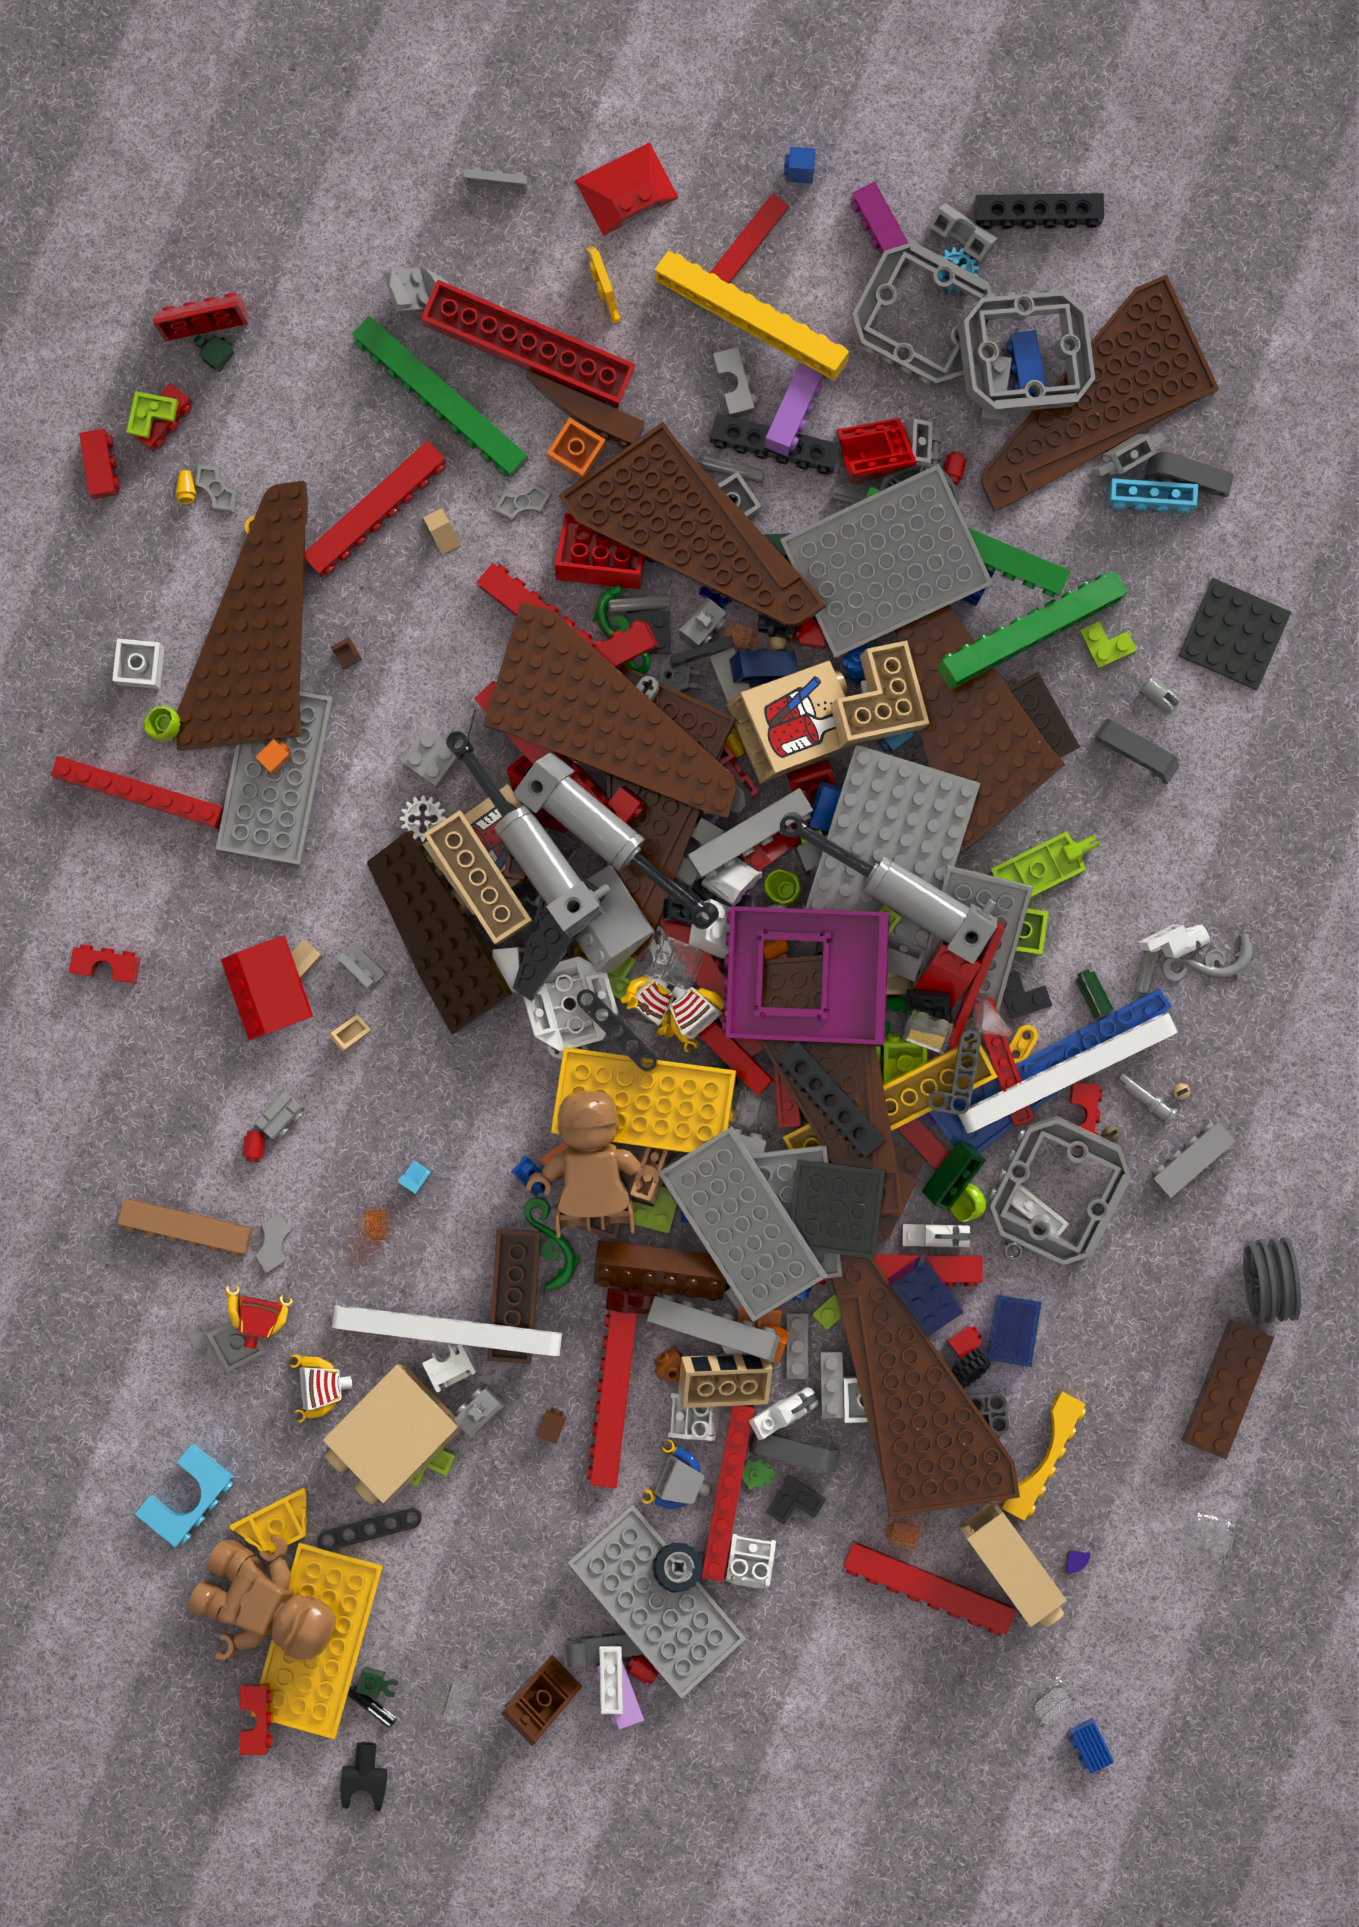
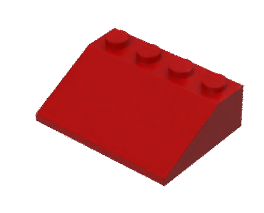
(201, 317)
(595, 559)
(266, 988)

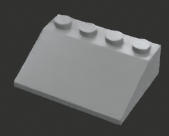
(617, 932)

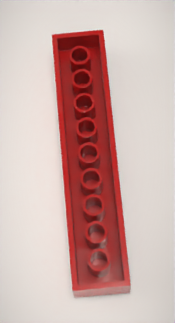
(527, 344)

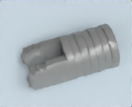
(1159, 693)

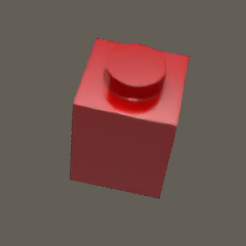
(965, 1340)

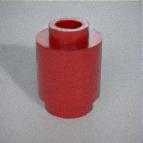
(955, 466)
(254, 1146)
(642, 1669)

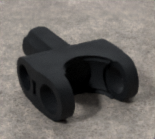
(364, 1776)

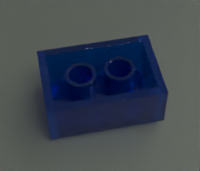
(925, 1295)
(1013, 1330)

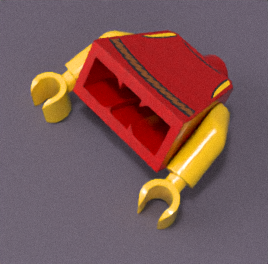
(256, 1316)

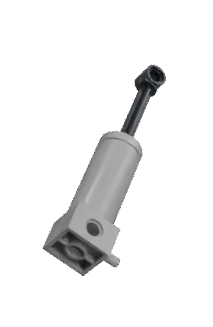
(552, 789)
(536, 852)
(911, 896)

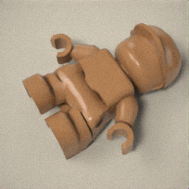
(591, 1165)
(261, 1603)

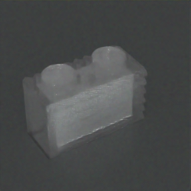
(928, 1031)

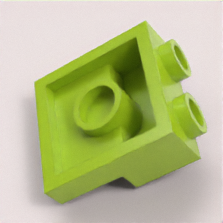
(900, 1056)

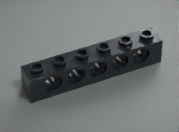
(1091, 202)
(746, 429)
(798, 1054)

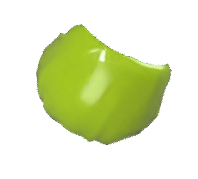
(162, 724)
(782, 887)
(969, 1205)

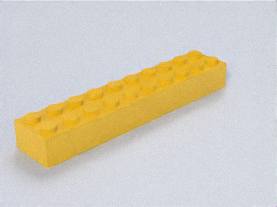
(908, 1092)

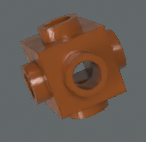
(668, 1365)

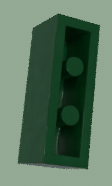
(953, 1175)

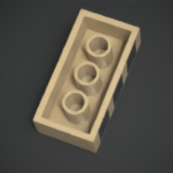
(724, 1380)

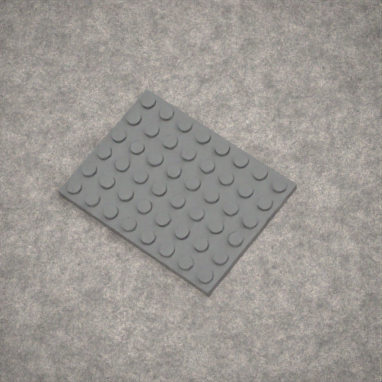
(888, 560)
(897, 814)

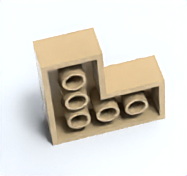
(893, 698)

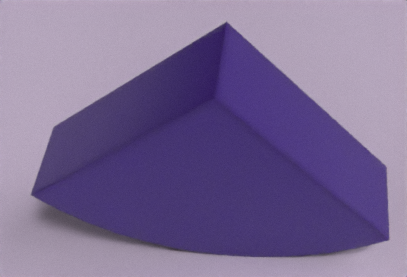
(1077, 1561)

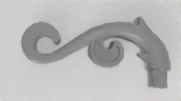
(1237, 968)

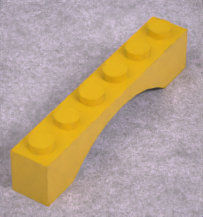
(1064, 1415)

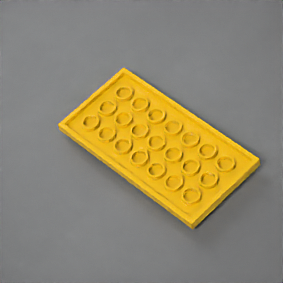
(659, 1109)
(315, 1690)

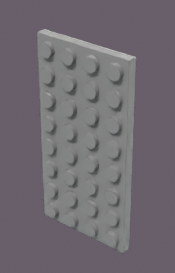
(269, 812)
(1010, 910)
(742, 1224)
(675, 1631)

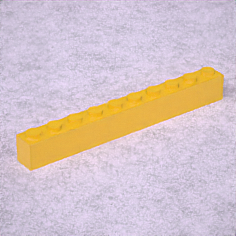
(752, 315)

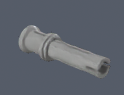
(1155, 1104)

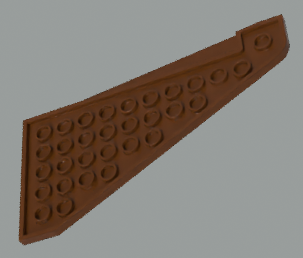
(1143, 373)
(677, 516)
(251, 659)
(582, 707)
(976, 727)
(664, 821)
(852, 1066)
(922, 1423)

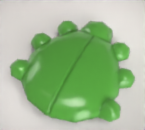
(757, 1473)

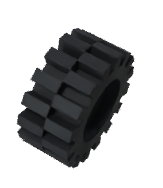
(970, 1367)

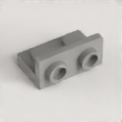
(361, 966)

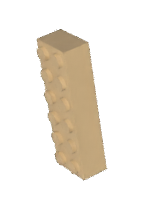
(478, 878)

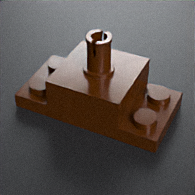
(909, 1168)
(541, 1700)

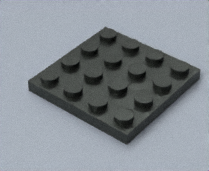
(1234, 634)
(838, 1207)

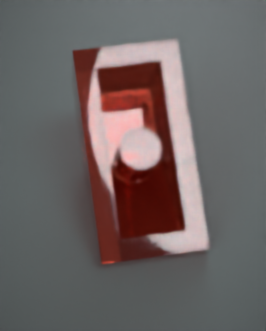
(629, 1301)

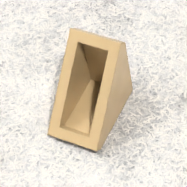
(442, 531)
(897, 984)
(349, 1033)

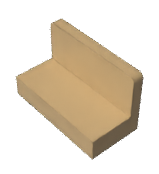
(305, 958)

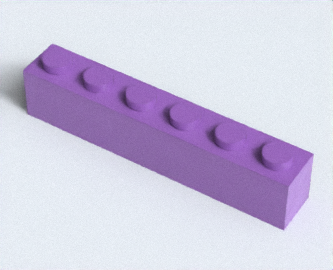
(794, 408)

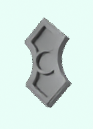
(222, 497)
(513, 504)
(274, 1234)

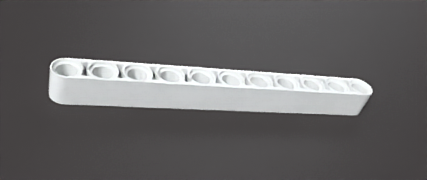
(1068, 1072)
(447, 1330)

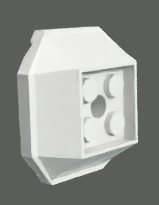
(572, 1027)

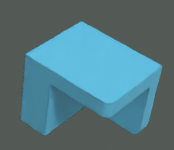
(415, 1177)

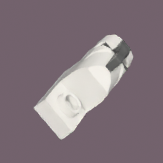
(1177, 941)
(935, 1235)
(784, 1413)

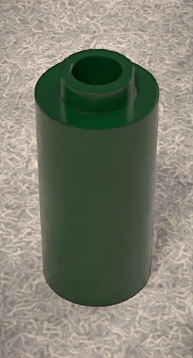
(1093, 993)

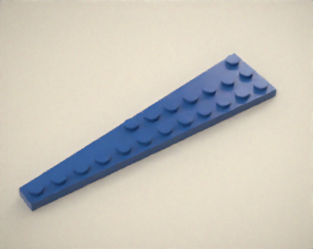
(1077, 1042)

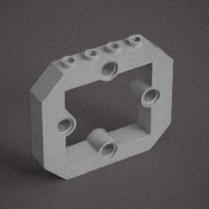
(870, 302)
(978, 368)
(1045, 1242)

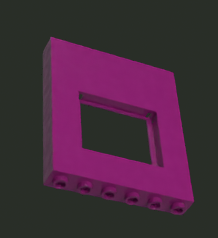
(851, 976)

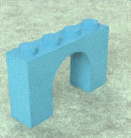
(212, 1480)

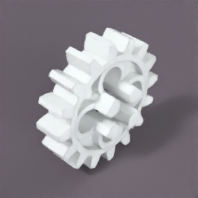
(414, 810)

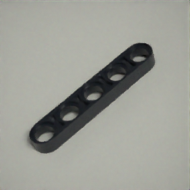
(621, 1040)
(361, 1536)

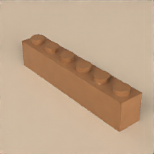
(185, 1226)

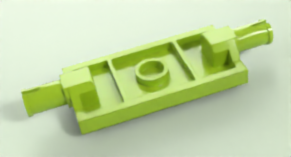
(1047, 863)

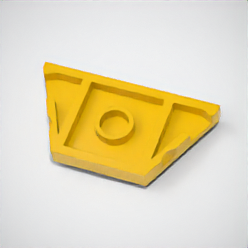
(603, 284)
(282, 1518)

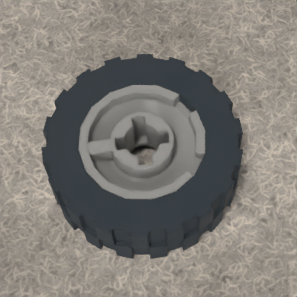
(665, 1564)

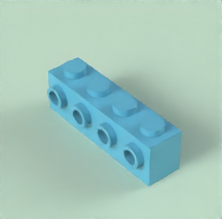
(1152, 495)

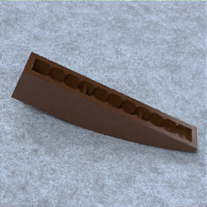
(595, 415)

